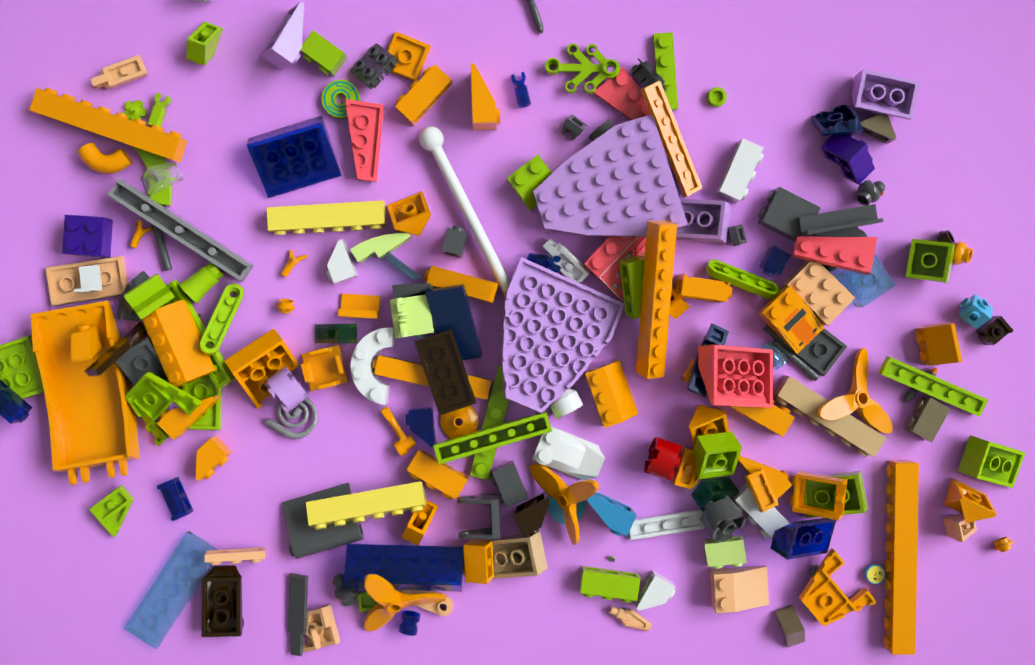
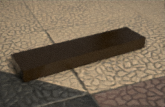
(117, 350)

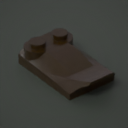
(222, 602)

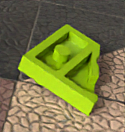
(113, 509)

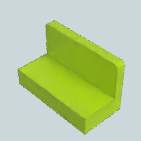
(149, 296)

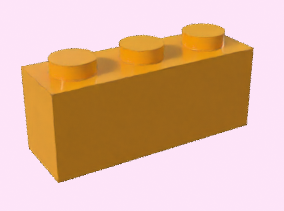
(423, 94)
(437, 475)

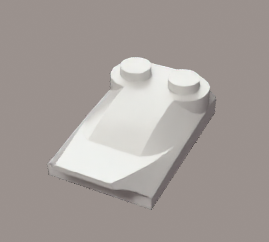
(569, 454)

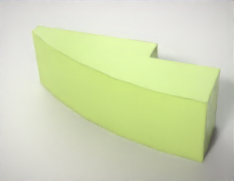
(379, 245)

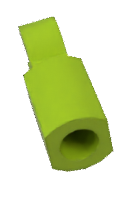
(158, 111)

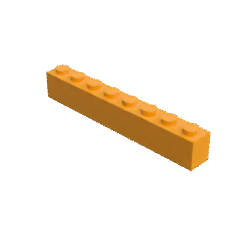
(111, 126)
(656, 298)

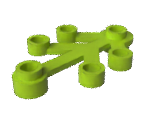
(585, 68)

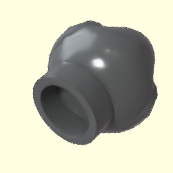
(869, 192)
(345, 595)

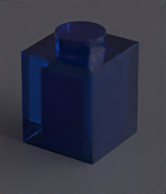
(774, 261)

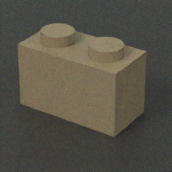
(927, 418)

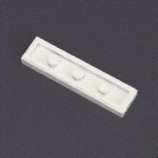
(666, 524)

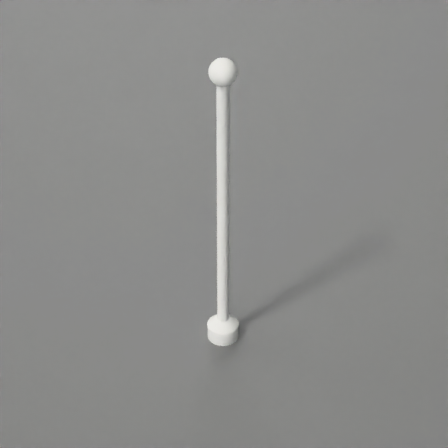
(431, 140)

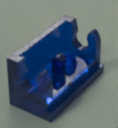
(176, 498)

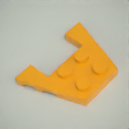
(824, 596)

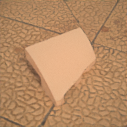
(320, 629)

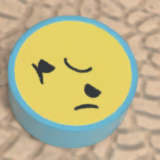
(874, 573)

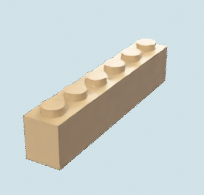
(847, 428)

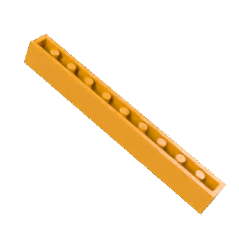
(901, 557)

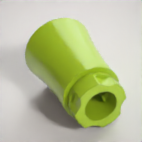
(201, 281)

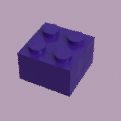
(87, 236)

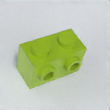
(323, 53)

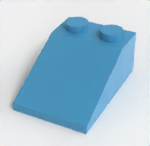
(614, 513)

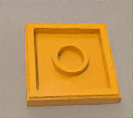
(409, 54)

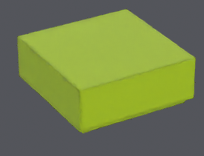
(365, 601)

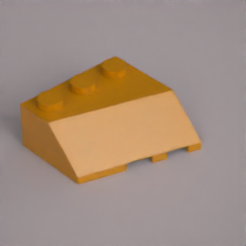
(259, 362)

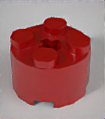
(662, 458)

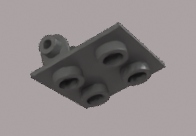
(373, 64)

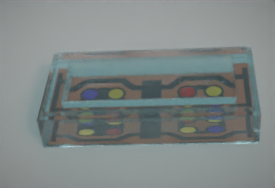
(402, 266)

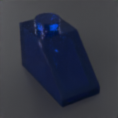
(422, 424)

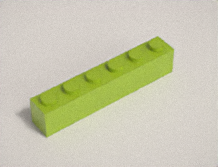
(492, 437)

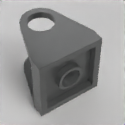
(491, 532)

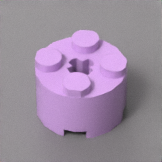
(286, 389)

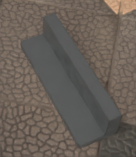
(838, 220)

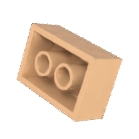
(820, 291)

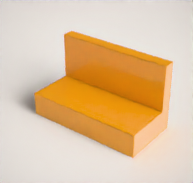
(359, 306)

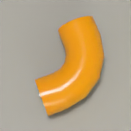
(104, 163)

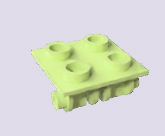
(411, 316)

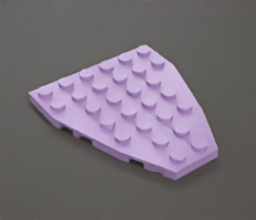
(612, 185)
(551, 333)

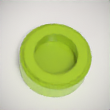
(716, 97)

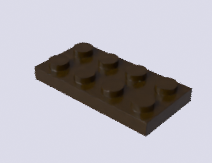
(445, 372)

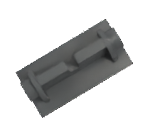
(643, 72)

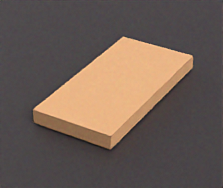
(65, 278)

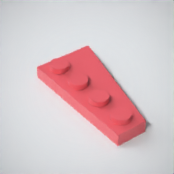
(365, 135)

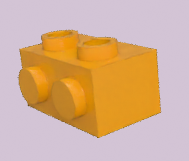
(478, 561)

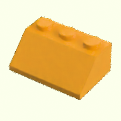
(611, 393)

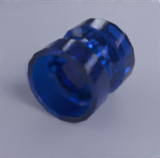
(409, 622)

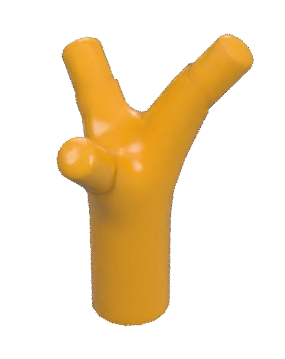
(139, 232)
(292, 261)

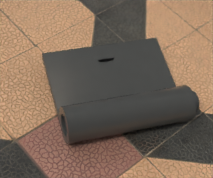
(307, 540)

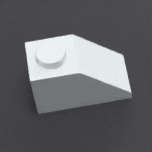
(340, 264)
(655, 592)

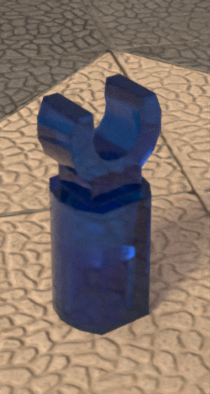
(521, 91)
(545, 261)

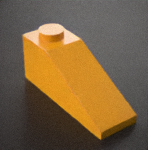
(177, 422)
(778, 479)

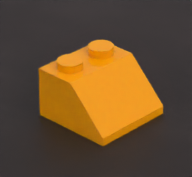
(938, 344)

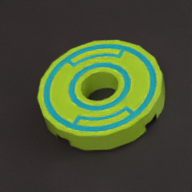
(332, 91)

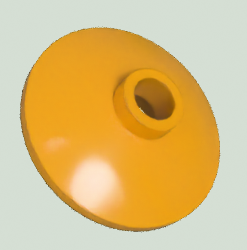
(469, 424)

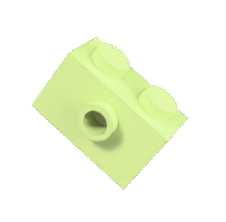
(725, 552)

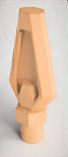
(630, 618)

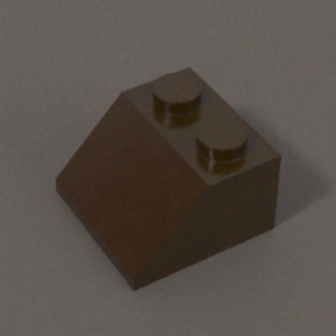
(531, 514)

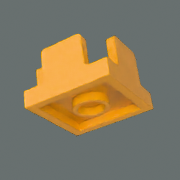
(324, 368)

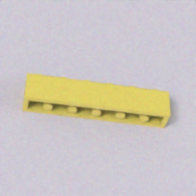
(326, 216)
(365, 505)

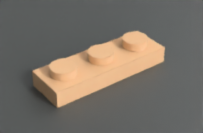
(235, 556)

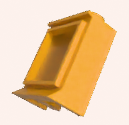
(703, 289)
(797, 498)

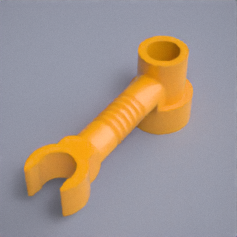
(405, 442)

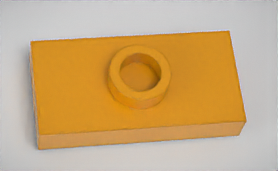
(761, 490)

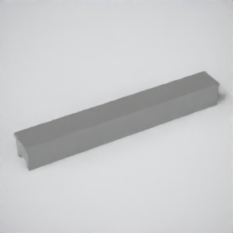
(180, 229)

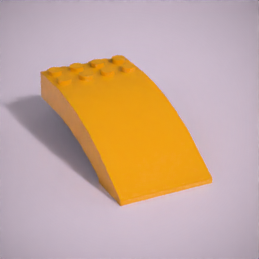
(86, 414)

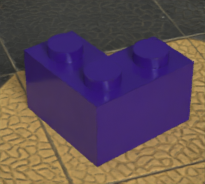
(850, 155)

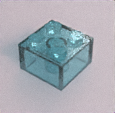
(866, 287)

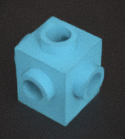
(975, 311)

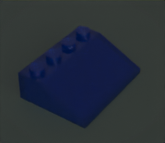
(294, 156)

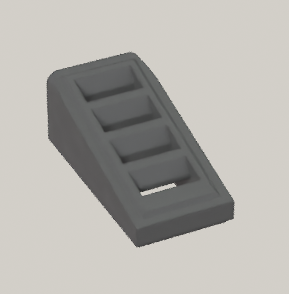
(410, 290)

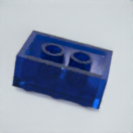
(803, 538)

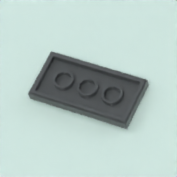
(819, 352)

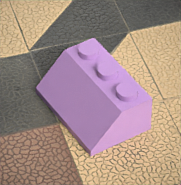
(885, 94)

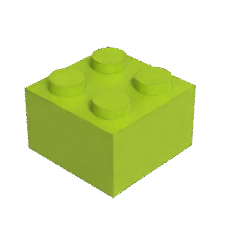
(930, 260)

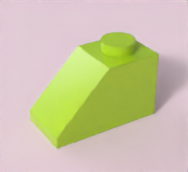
(203, 43)

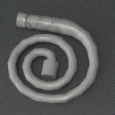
(296, 413)

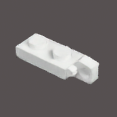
(570, 265)

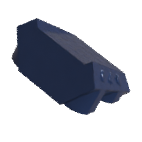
(840, 121)

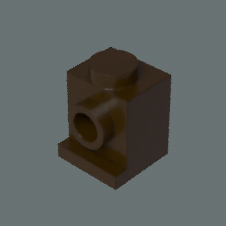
(986, 331)

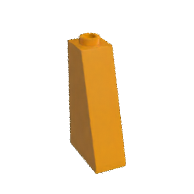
(474, 286)

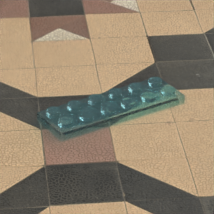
(171, 591)

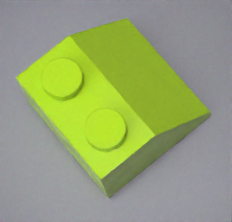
(527, 179)
(716, 455)

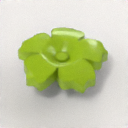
(134, 110)

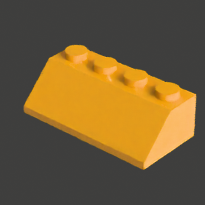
(177, 343)

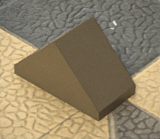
(879, 128)
(790, 626)

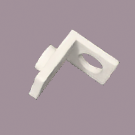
(90, 279)

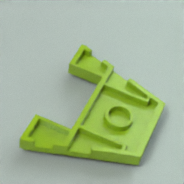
(152, 397)

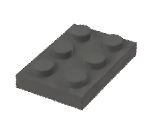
(140, 360)

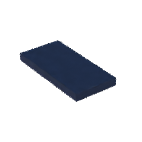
(452, 311)

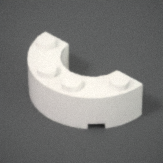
(362, 364)

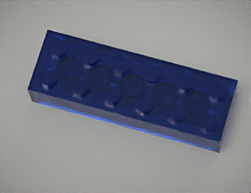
(405, 566)

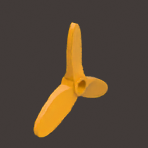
(857, 400)
(565, 496)
(391, 601)

